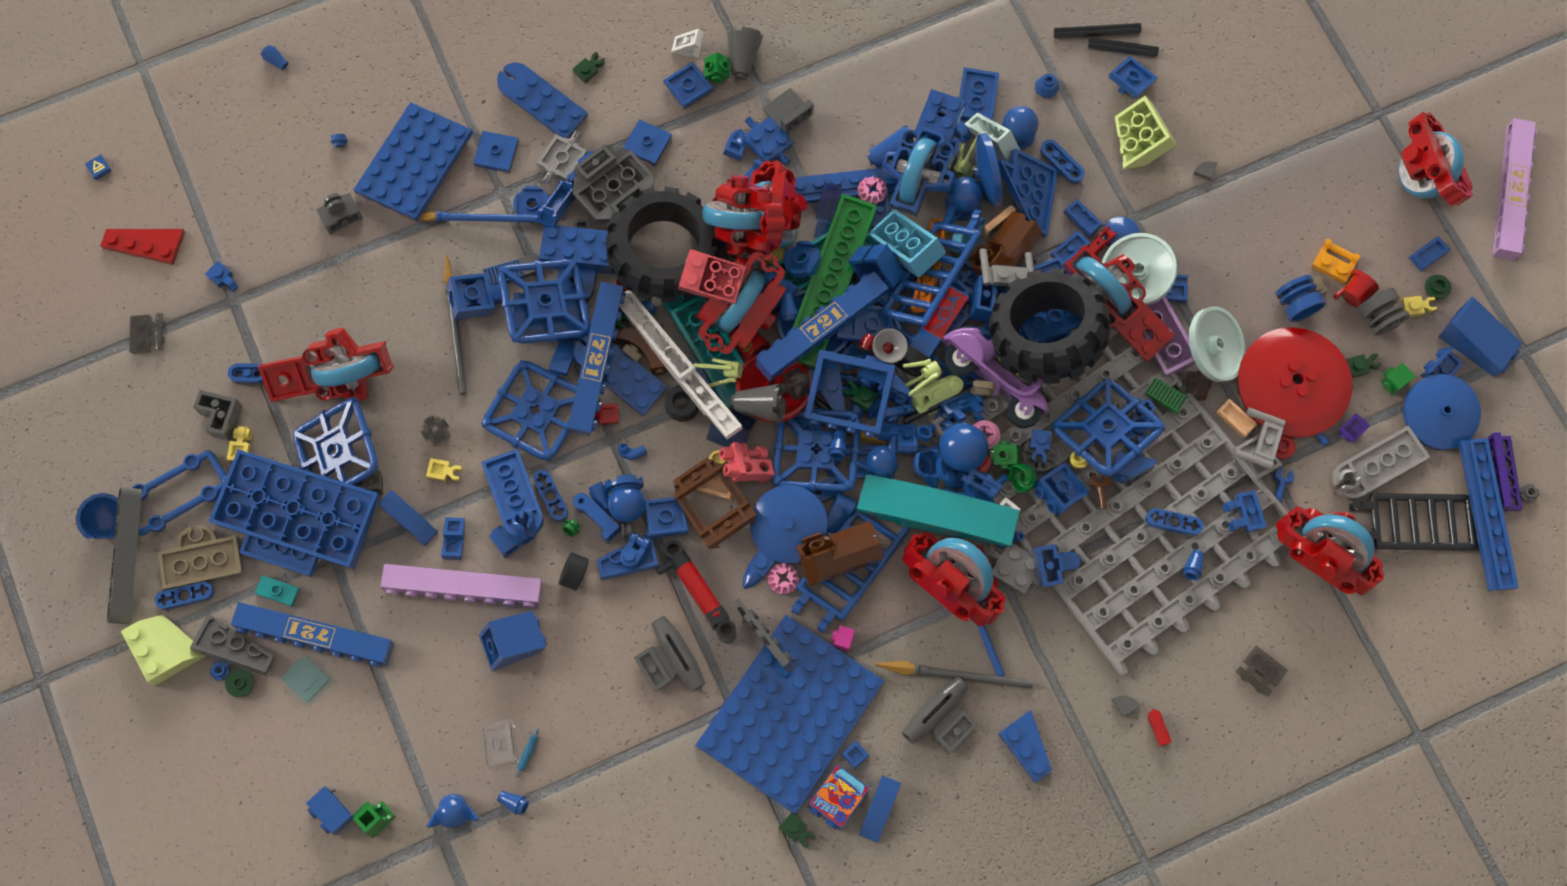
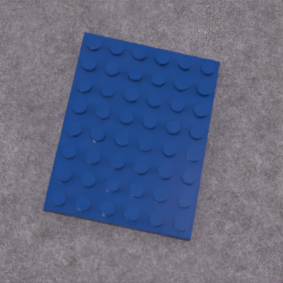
(788, 726)

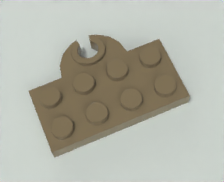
(199, 559)

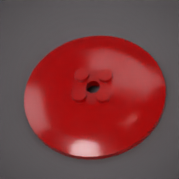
(1269, 387)

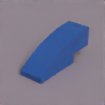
(407, 517)
(879, 809)

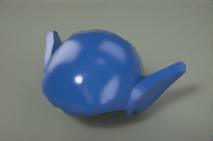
(881, 460)
(925, 465)
(452, 812)

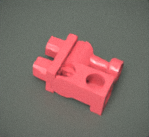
(742, 467)

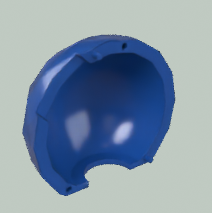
(964, 447)
(97, 516)

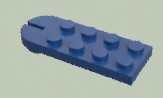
(540, 99)
(627, 378)
(513, 494)

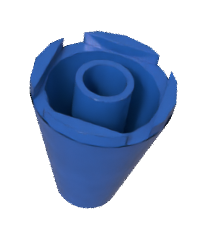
(889, 144)

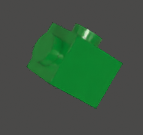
(1397, 378)

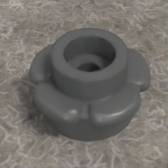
(1525, 496)

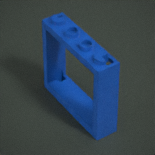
(851, 427)

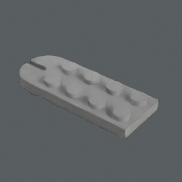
(1379, 464)

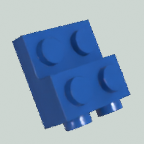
(1060, 489)

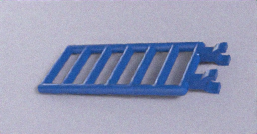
(947, 225)
(863, 585)

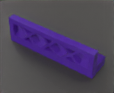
(1503, 474)

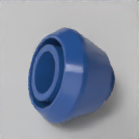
(1047, 86)

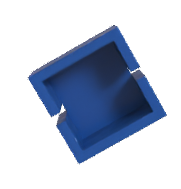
(877, 260)

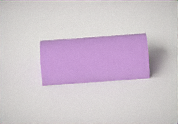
(1177, 350)

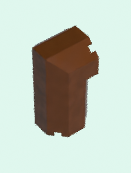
(1008, 244)
(839, 553)

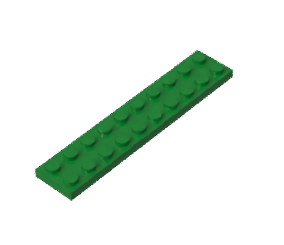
(834, 272)

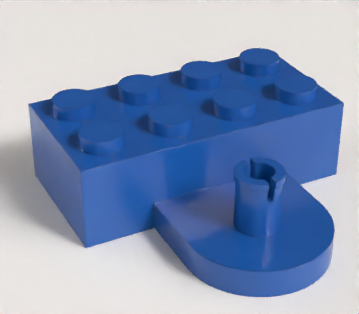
(576, 244)

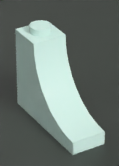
(1001, 137)

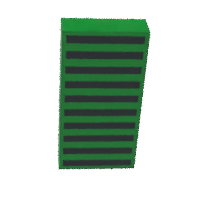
(1165, 395)

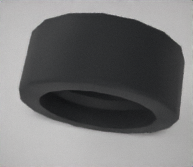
(911, 356)

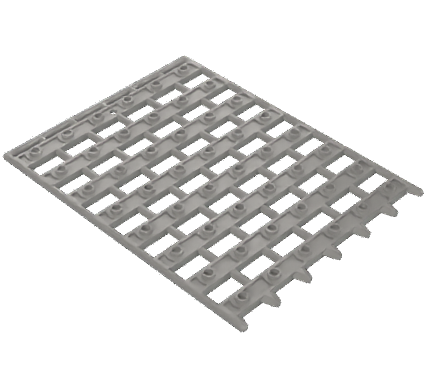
(1117, 602)

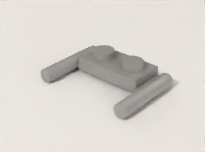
(1003, 275)
(1267, 442)

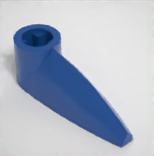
(839, 511)

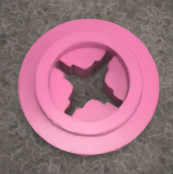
(874, 197)
(990, 429)
(784, 587)

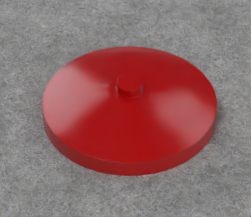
(754, 378)

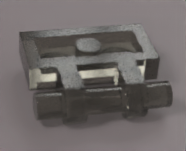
(140, 333)
(1265, 666)

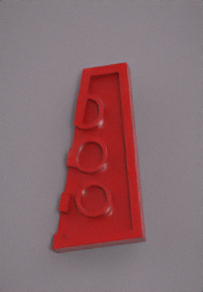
(150, 244)

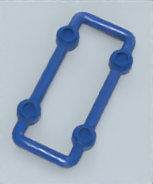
(208, 493)

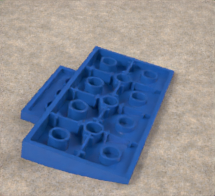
(293, 514)

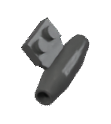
(670, 658)
(940, 716)

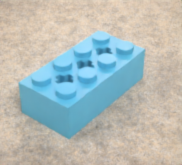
(908, 241)

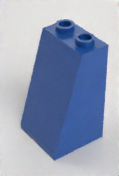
(539, 327)
(1481, 338)

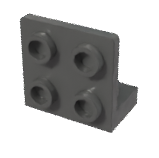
(789, 110)

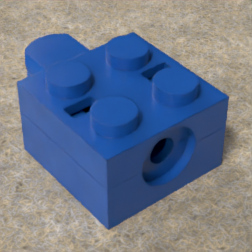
(472, 296)

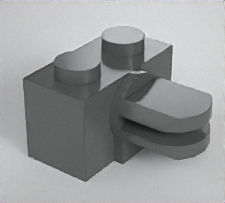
(338, 212)

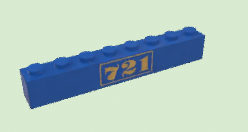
(821, 326)
(595, 359)
(313, 634)

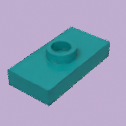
(277, 591)

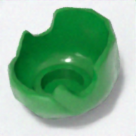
(1022, 477)

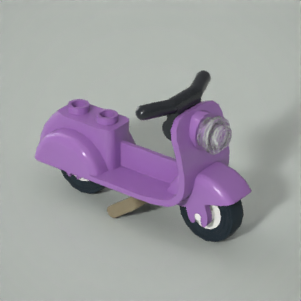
(971, 352)

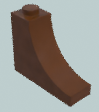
(632, 336)

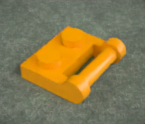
(1333, 266)

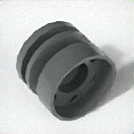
(1385, 314)

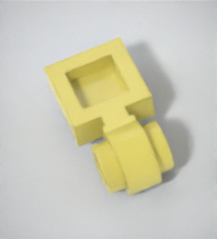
(242, 435)

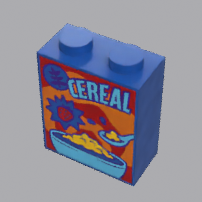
(838, 798)

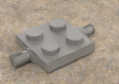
(561, 157)
(1014, 568)

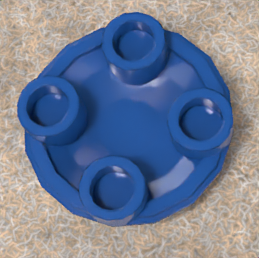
(1122, 226)

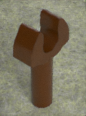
(1100, 489)

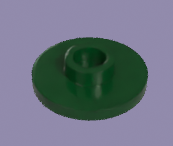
(1438, 286)
(239, 683)

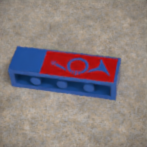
(945, 316)

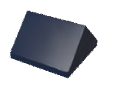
(742, 436)

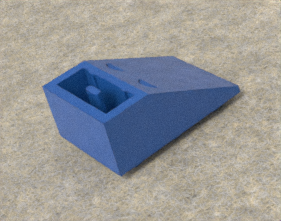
(876, 381)

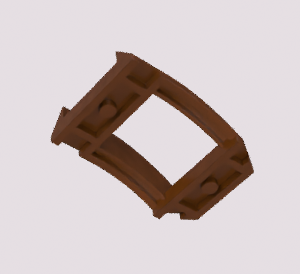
(726, 525)

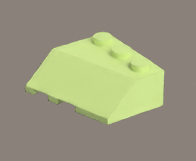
(1142, 134)
(160, 648)

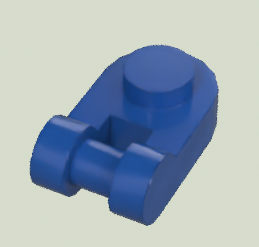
(631, 557)

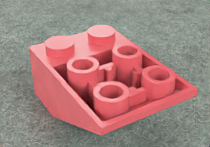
(711, 277)

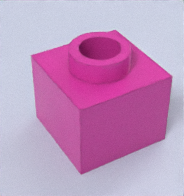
(843, 638)

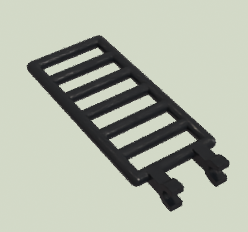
(1372, 505)

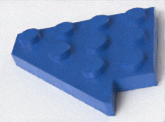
(1031, 186)

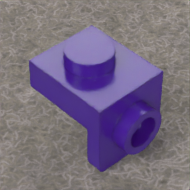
(1353, 428)

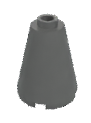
(743, 50)
(761, 402)

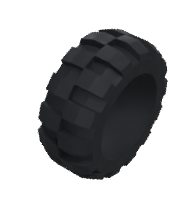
(651, 208)
(1043, 293)

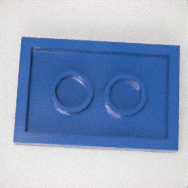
(979, 91)

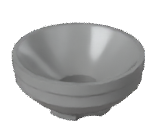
(894, 338)

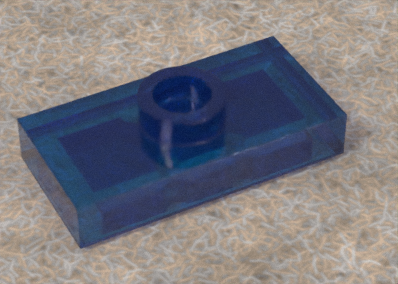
(828, 201)

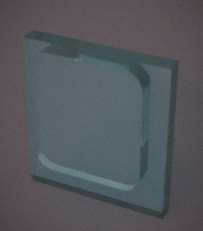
(305, 678)

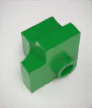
(373, 818)

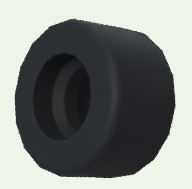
(680, 415)
(573, 571)

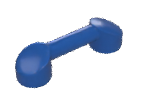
(924, 433)

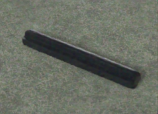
(1125, 47)

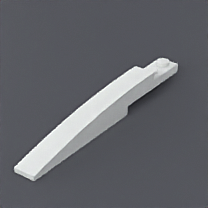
(679, 366)

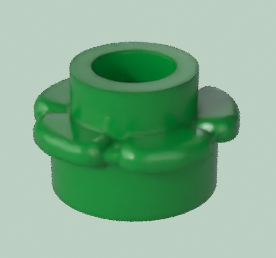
(571, 527)

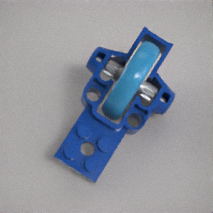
(925, 154)

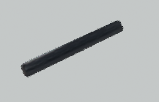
(1097, 30)

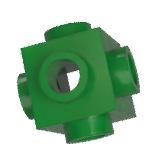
(716, 68)
(1012, 457)

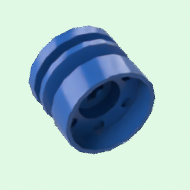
(1300, 299)

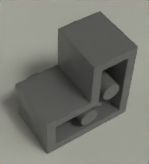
(222, 412)

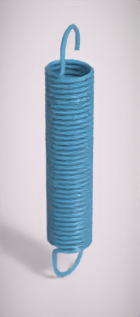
(529, 748)

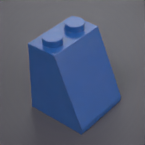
(512, 639)

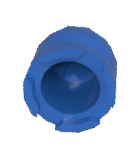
(1023, 125)
(966, 195)
(626, 499)

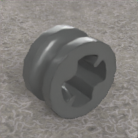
(582, 221)
(626, 530)

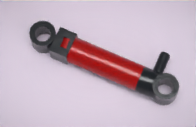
(698, 589)

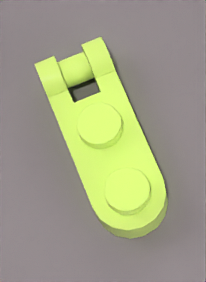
(937, 392)

